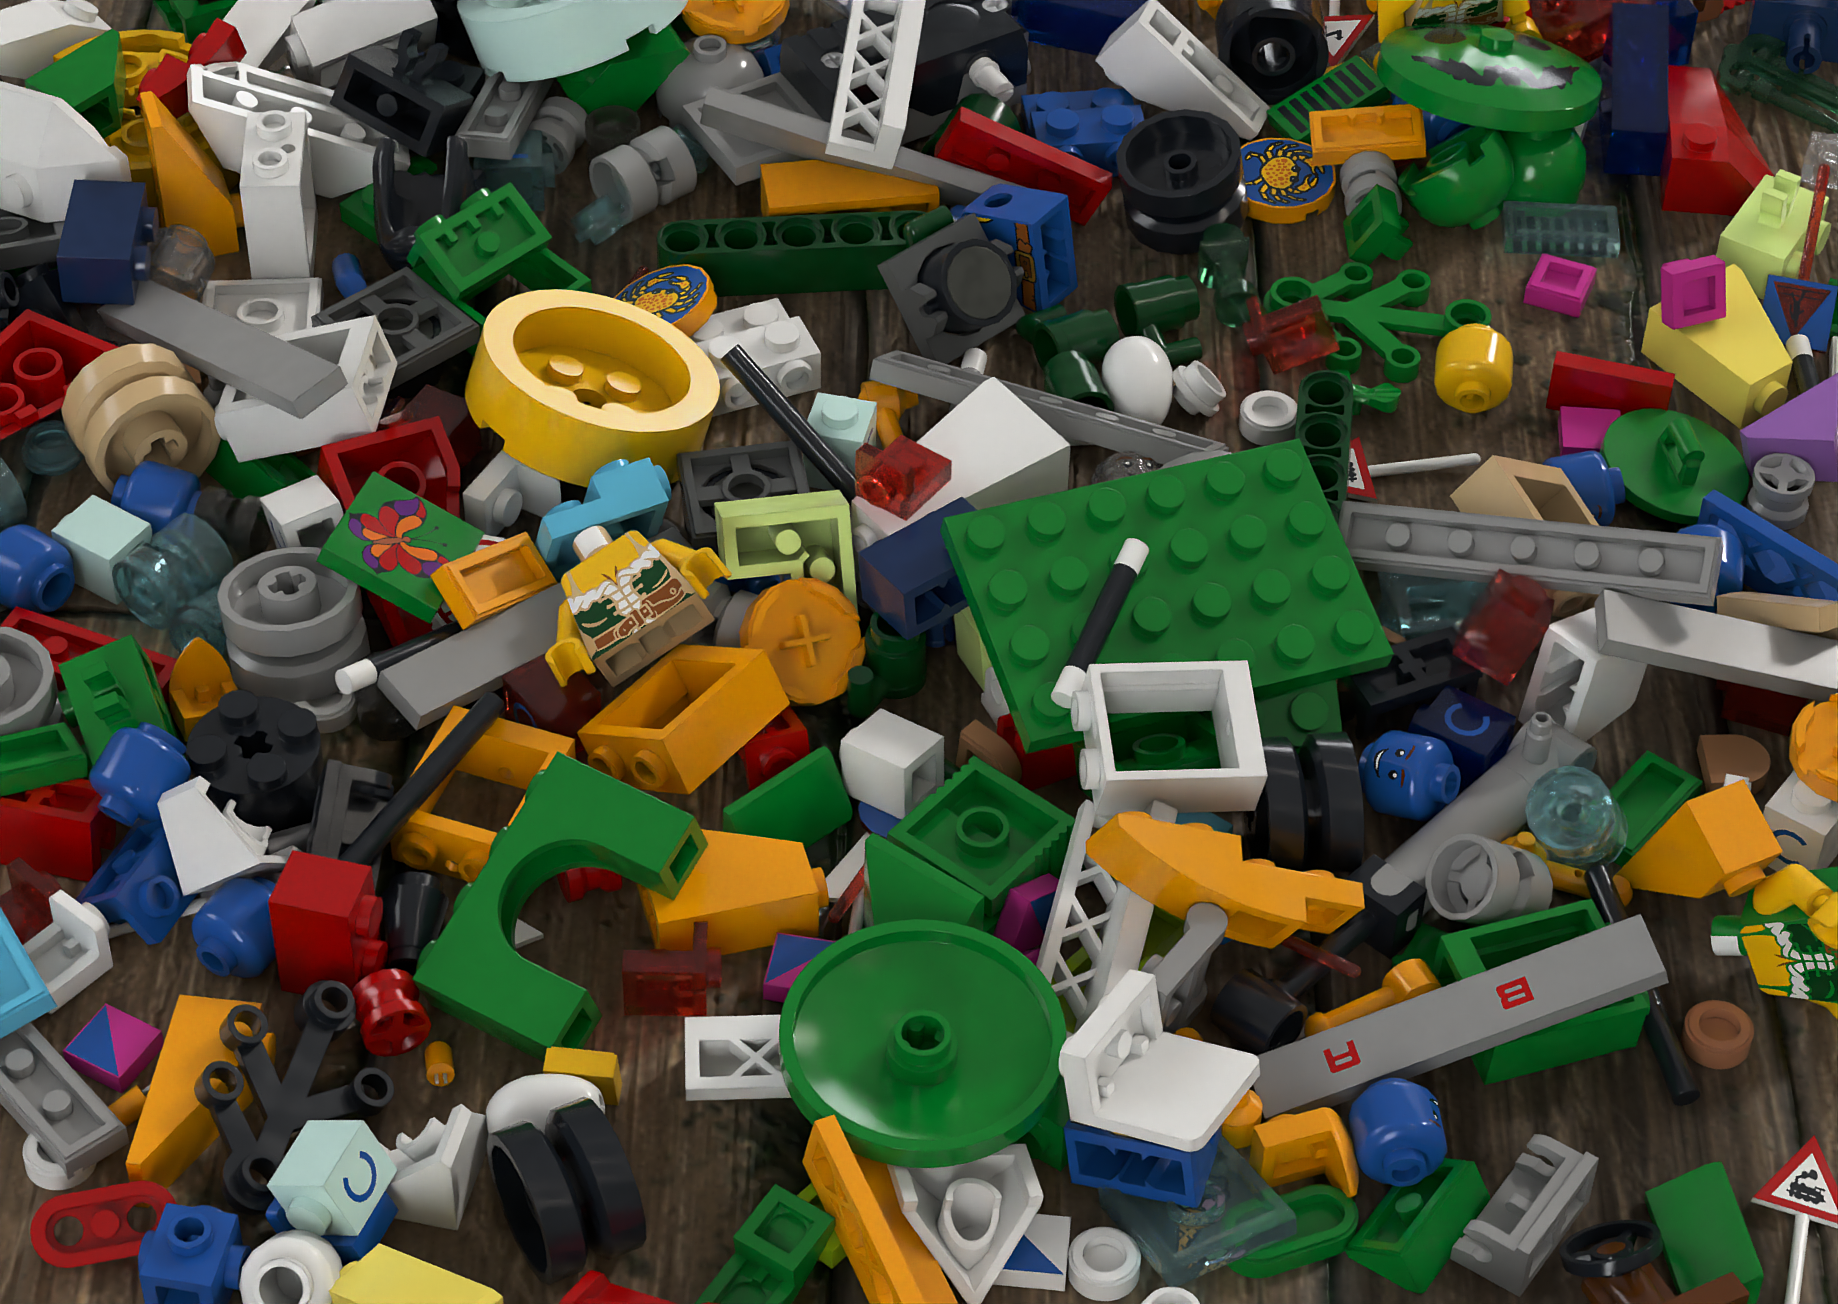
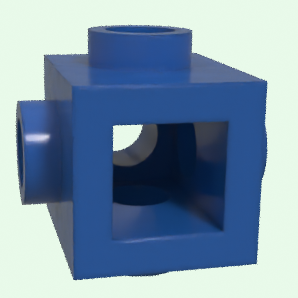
(192, 1256)

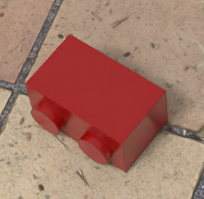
(325, 922)

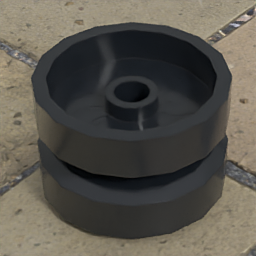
(1181, 178)
(1309, 806)
(566, 1190)

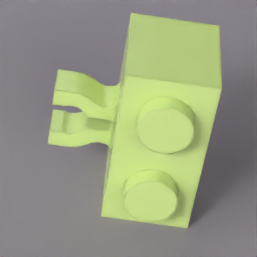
(1771, 231)

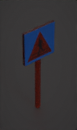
(1798, 304)

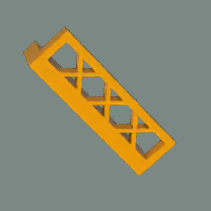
(869, 1222)

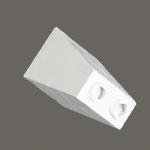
(997, 457)

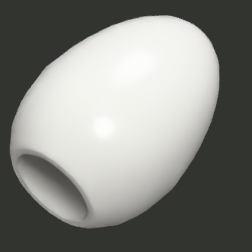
(1138, 379)
(534, 1096)

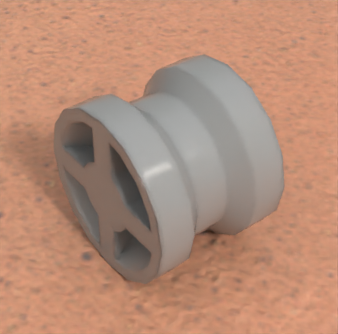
(1781, 489)

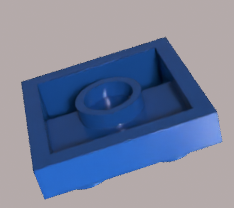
(1082, 122)

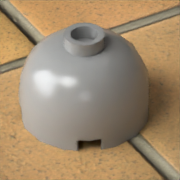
(709, 64)

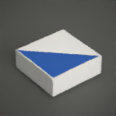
(1040, 1255)

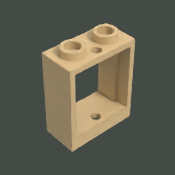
(1530, 492)

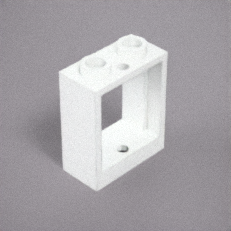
(333, 29)
(278, 196)
(368, 365)
(1171, 687)

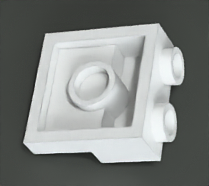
(774, 343)

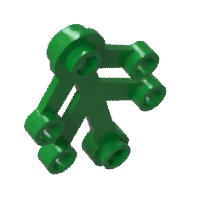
(1371, 315)

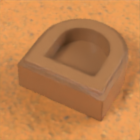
(990, 748)
(1733, 756)

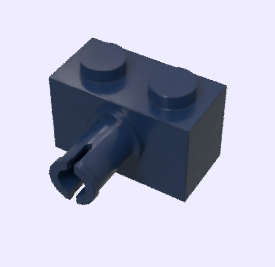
(1804, 25)
(105, 242)
(913, 578)

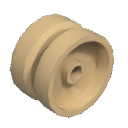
(137, 409)

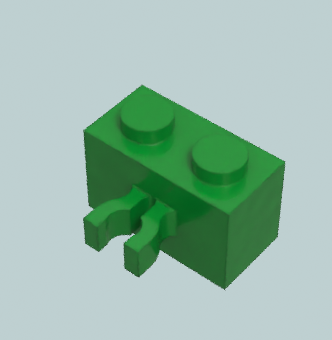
(111, 691)

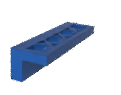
(1773, 558)

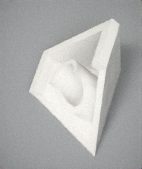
(211, 844)
(438, 1169)
(971, 1213)

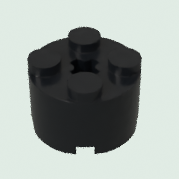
(1272, 44)
(261, 757)

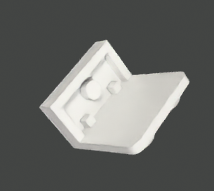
(1146, 1081)

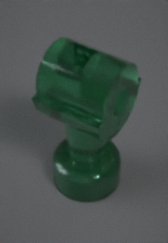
(1224, 269)

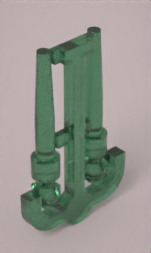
(1774, 69)

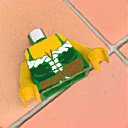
(1788, 934)

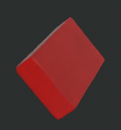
(1606, 385)

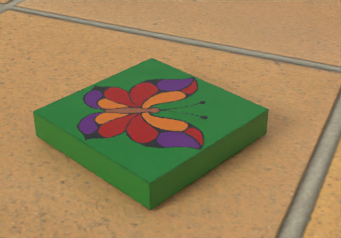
(395, 543)

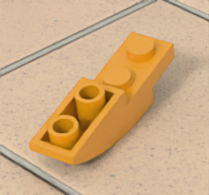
(1194, 864)

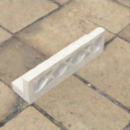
(892, 91)
(1122, 924)
(733, 1058)

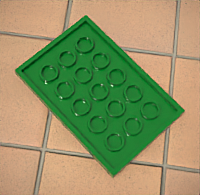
(1233, 572)

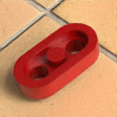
(103, 1219)

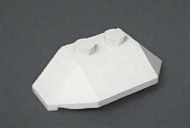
(338, 142)
(44, 151)

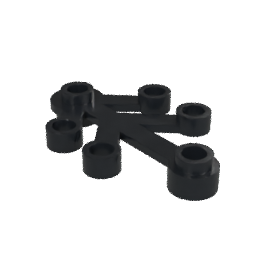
(282, 1103)

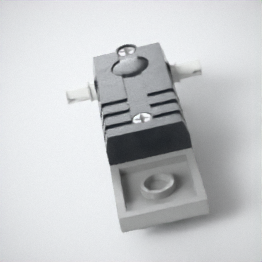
(960, 52)

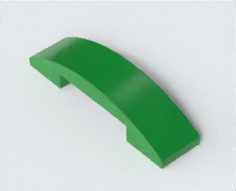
(772, 1252)

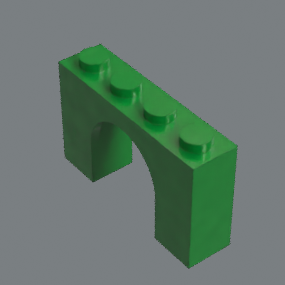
(567, 823)

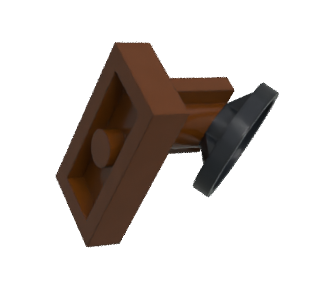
(1627, 1277)

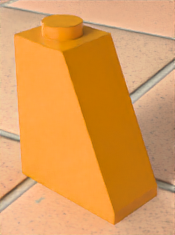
(744, 892)

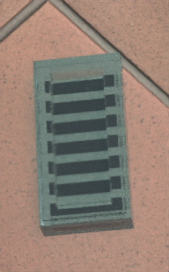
(1560, 229)

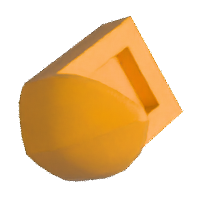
(197, 684)
(1303, 1147)

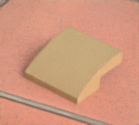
(1788, 612)

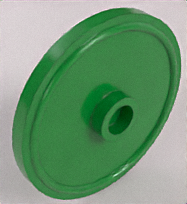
(1673, 463)

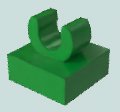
(1376, 228)

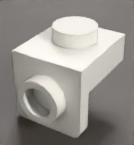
(70, 949)

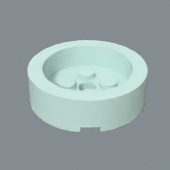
(557, 36)

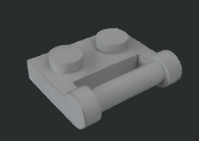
(1184, 968)

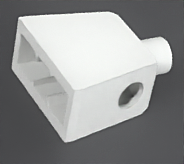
(1576, 682)

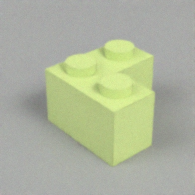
(789, 536)

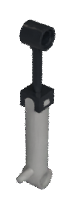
(1267, 1012)

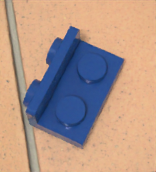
(139, 884)

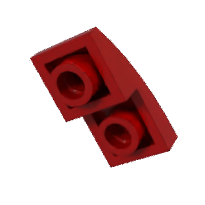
(169, 79)

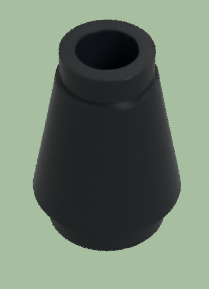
(412, 917)

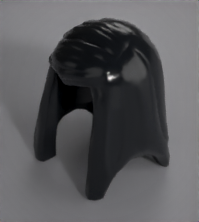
(408, 200)

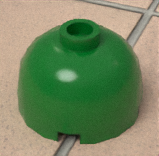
(1546, 166)
(1462, 180)

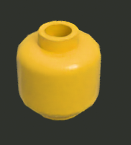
(1473, 365)

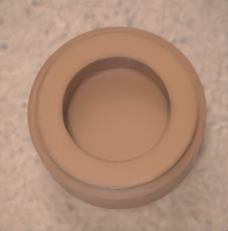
(1717, 1034)

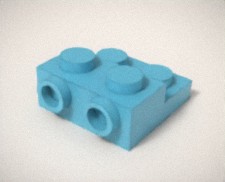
(618, 498)

